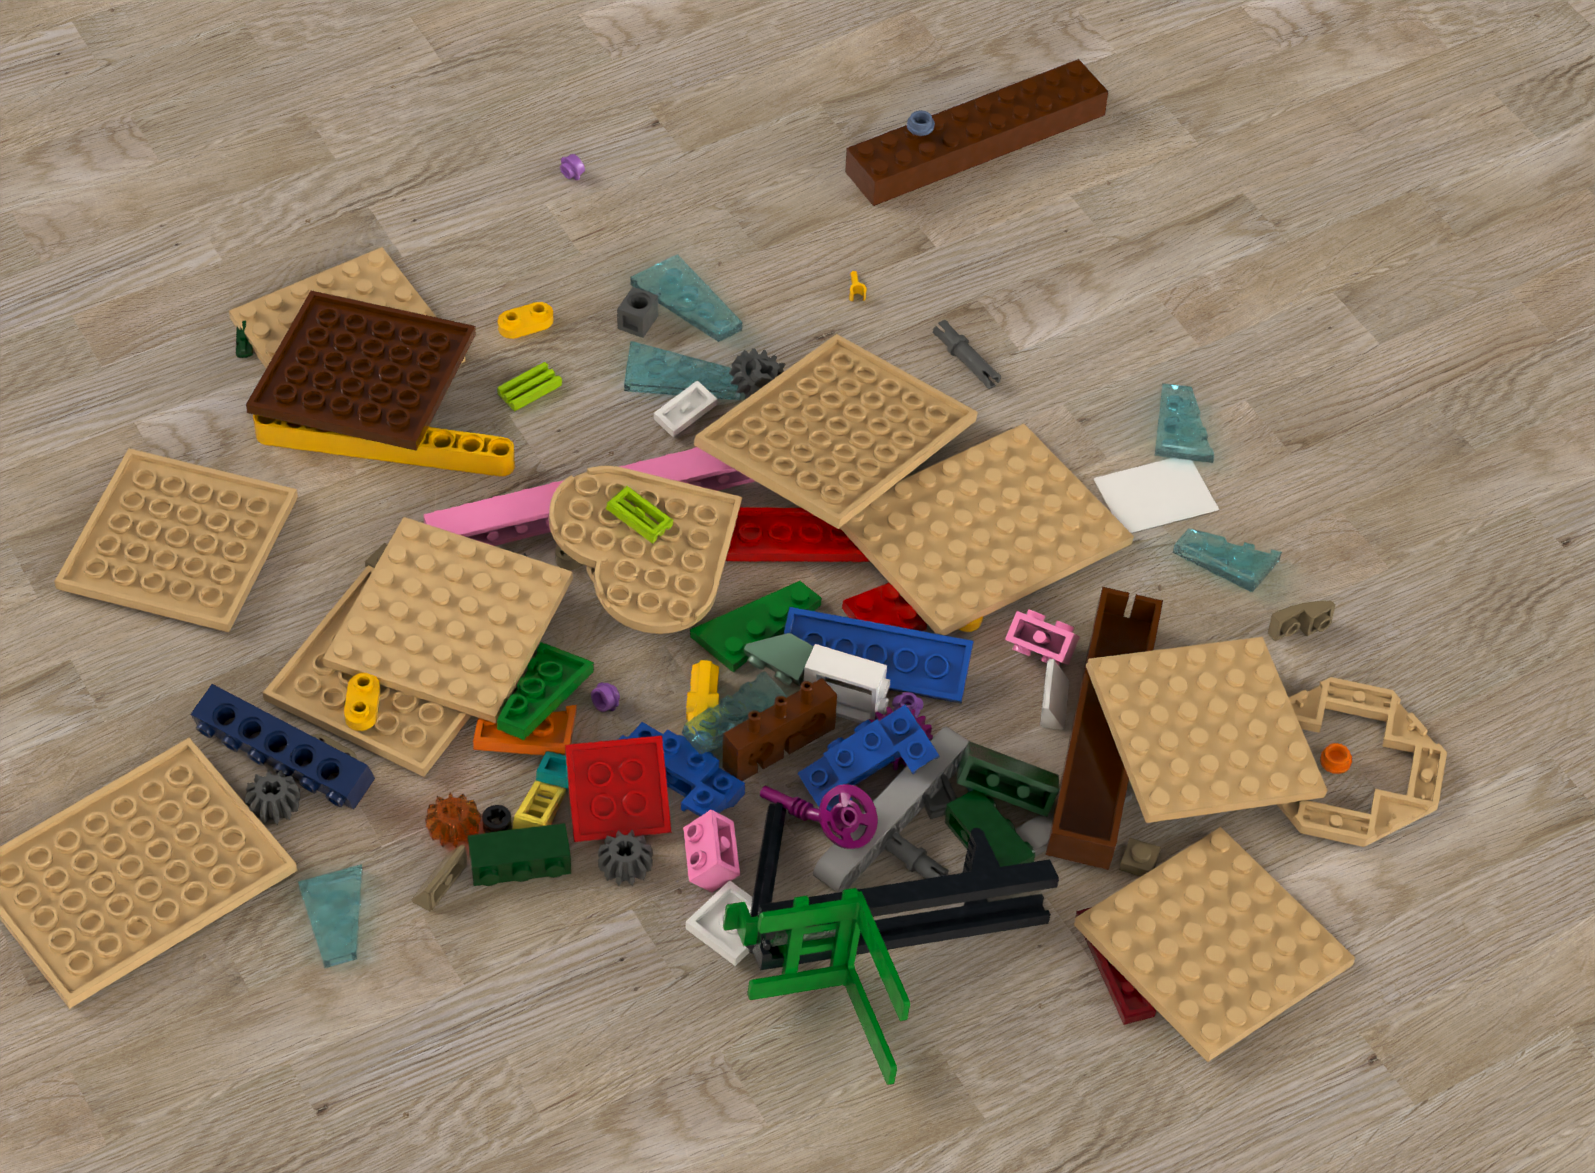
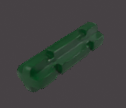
(243, 348)

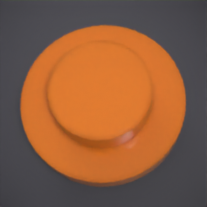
(1336, 758)

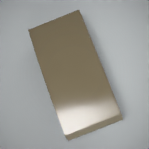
(1306, 616)

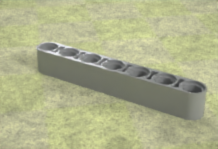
(895, 810)

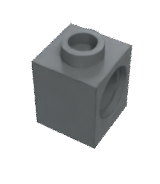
(637, 312)

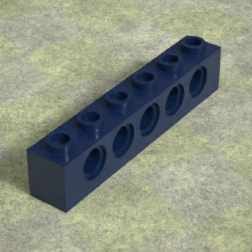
(219, 706)

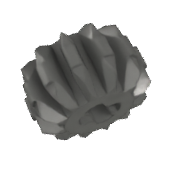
(273, 797)
(625, 857)

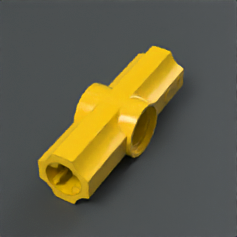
(703, 688)

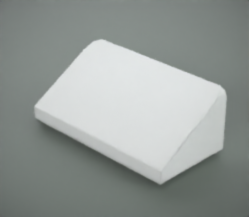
(1054, 697)

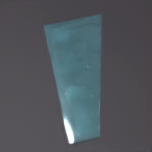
(688, 297)
(670, 373)
(707, 728)

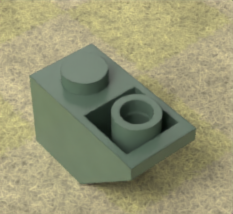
(781, 654)

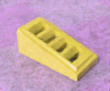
(538, 810)

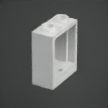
(852, 670)

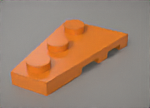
(549, 736)

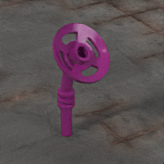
(841, 818)

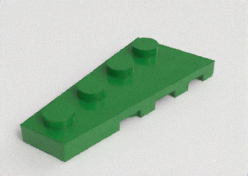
(753, 622)
(547, 683)

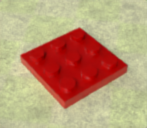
(617, 788)

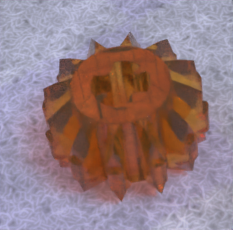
(452, 819)

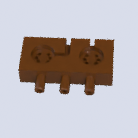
(783, 726)

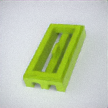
(526, 384)
(636, 517)

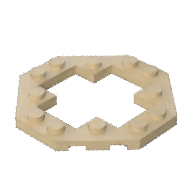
(1402, 732)

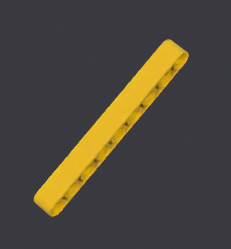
(437, 449)

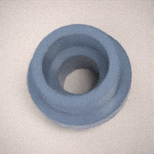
(920, 123)

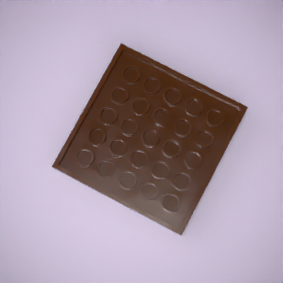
(362, 370)

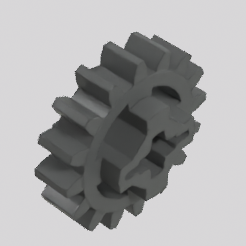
(754, 371)

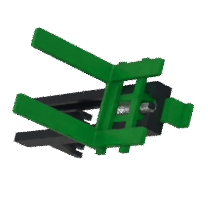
(843, 926)

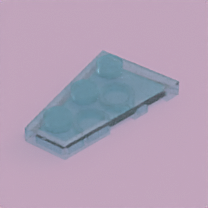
(1180, 426)
(1230, 561)
(333, 913)

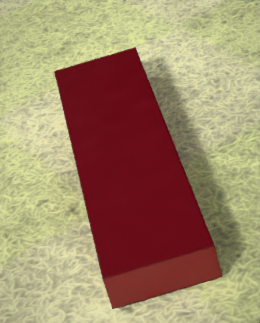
(1126, 998)

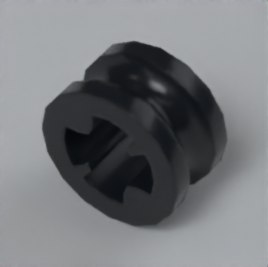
(496, 811)

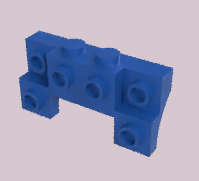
(868, 751)
(694, 774)

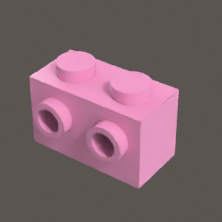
(1031, 633)
(711, 851)

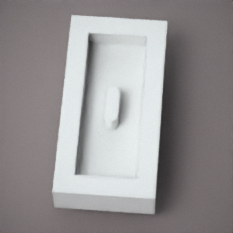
(685, 409)

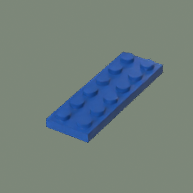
(915, 659)

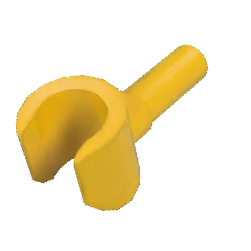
(856, 287)

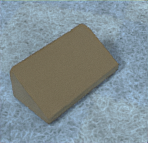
(441, 879)

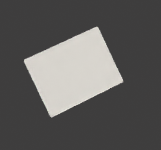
(1156, 494)

